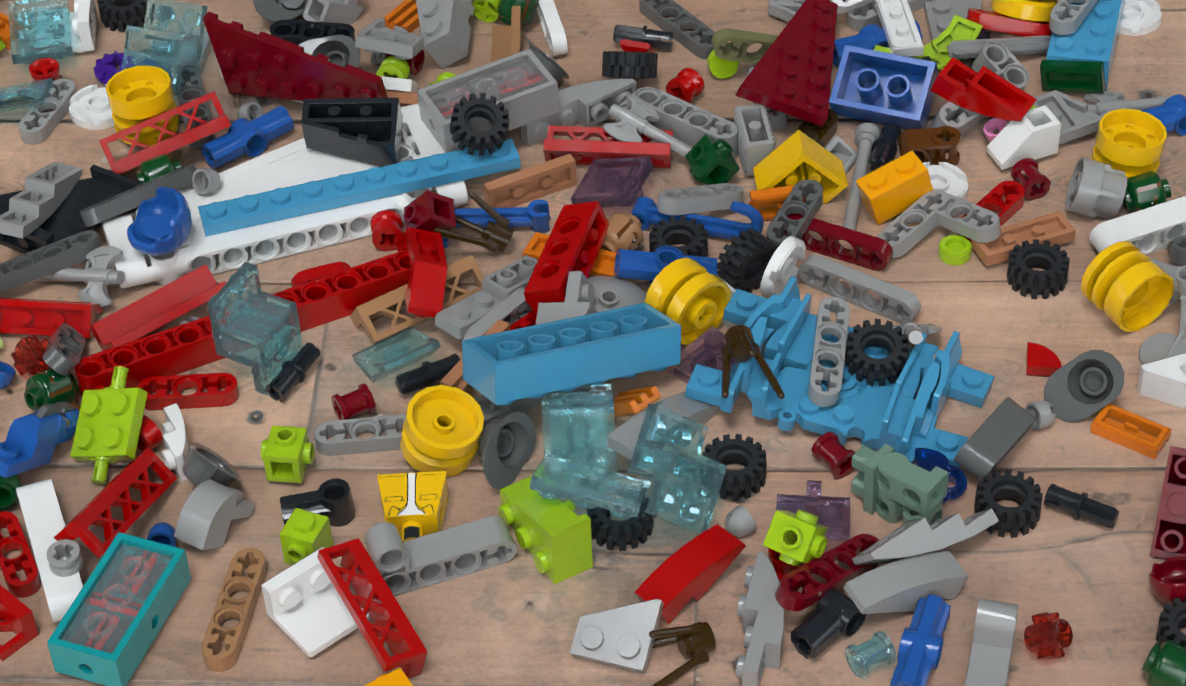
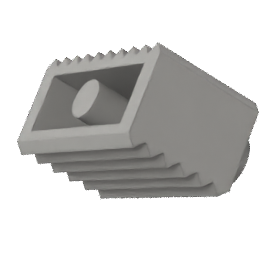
(754, 135)

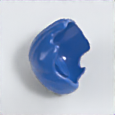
(161, 223)

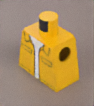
(414, 502)

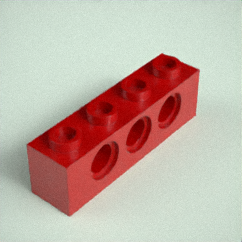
(570, 247)

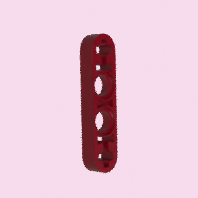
(832, 248)
(825, 566)

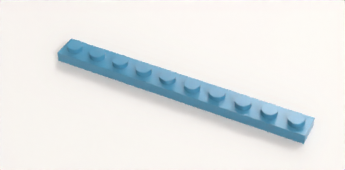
(355, 188)

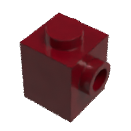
(429, 212)

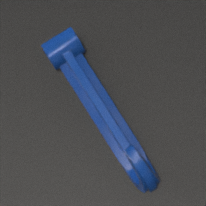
(647, 213)
(535, 215)

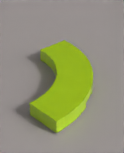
(937, 49)

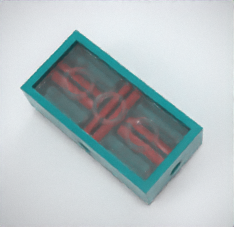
(119, 610)

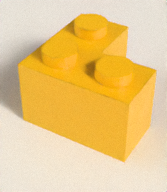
(800, 160)

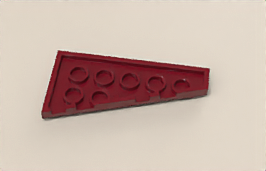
(797, 66)
(282, 70)

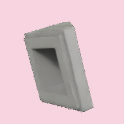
(842, 151)

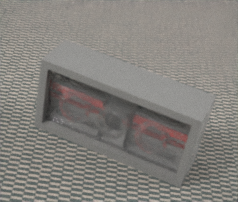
(515, 80)

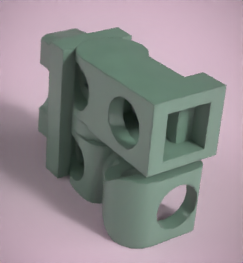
(897, 486)

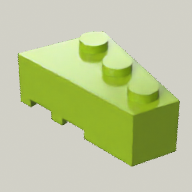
(548, 530)

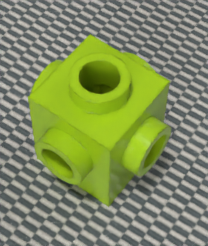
(287, 454)
(796, 536)

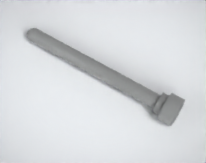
(864, 138)

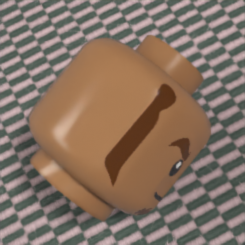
(623, 233)

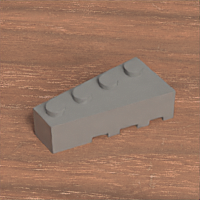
(445, 29)

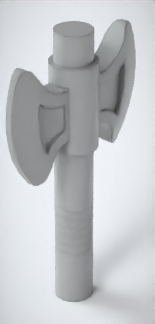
(1114, 100)
(637, 121)
(96, 277)
(915, 331)

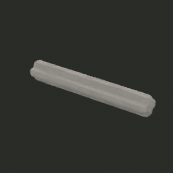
(1016, 45)

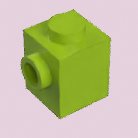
(304, 535)

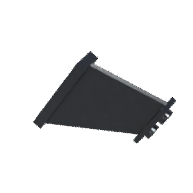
(67, 218)

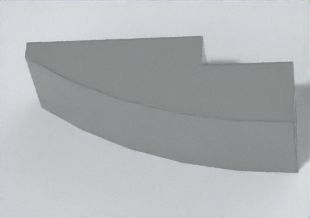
(902, 583)

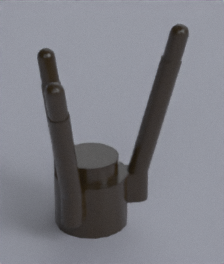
(494, 234)
(742, 347)
(692, 640)

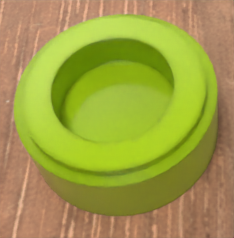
(720, 67)
(955, 250)

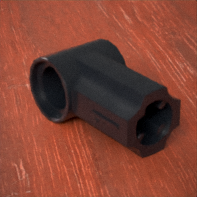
(330, 500)
(833, 617)

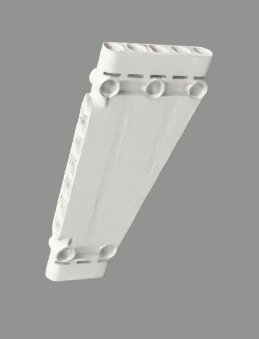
(269, 241)

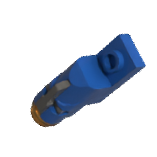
(35, 436)

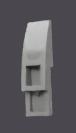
(581, 104)
(494, 290)
(761, 622)

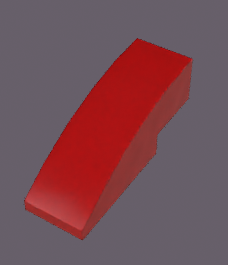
(982, 92)
(690, 571)

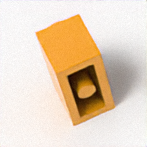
(894, 187)

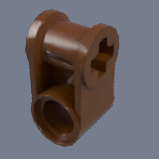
(929, 144)

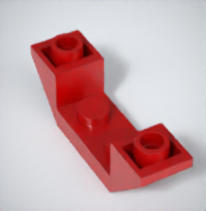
(428, 271)

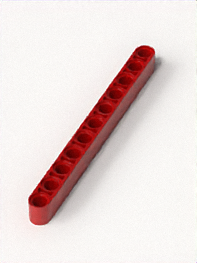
(194, 346)

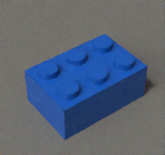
(883, 88)

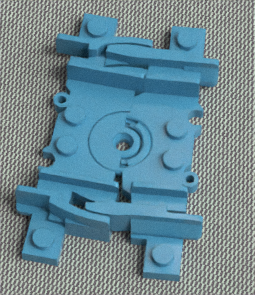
(871, 413)

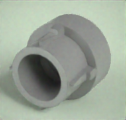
(1095, 189)

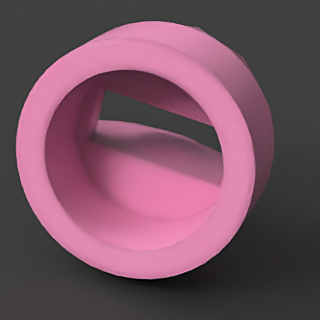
(992, 125)

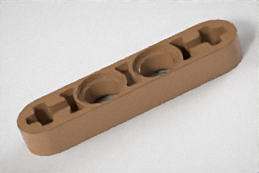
(234, 608)

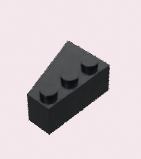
(354, 128)

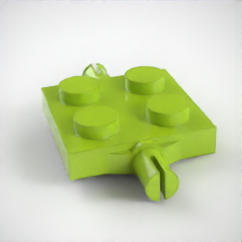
(109, 425)

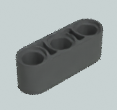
(994, 438)

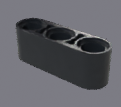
(301, 31)

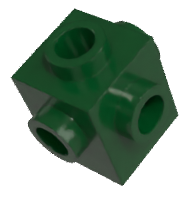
(712, 161)

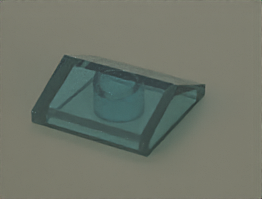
(24, 94)
(395, 353)

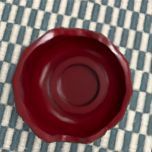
(1169, 580)

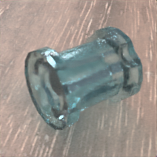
(870, 654)

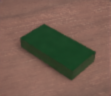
(1072, 76)

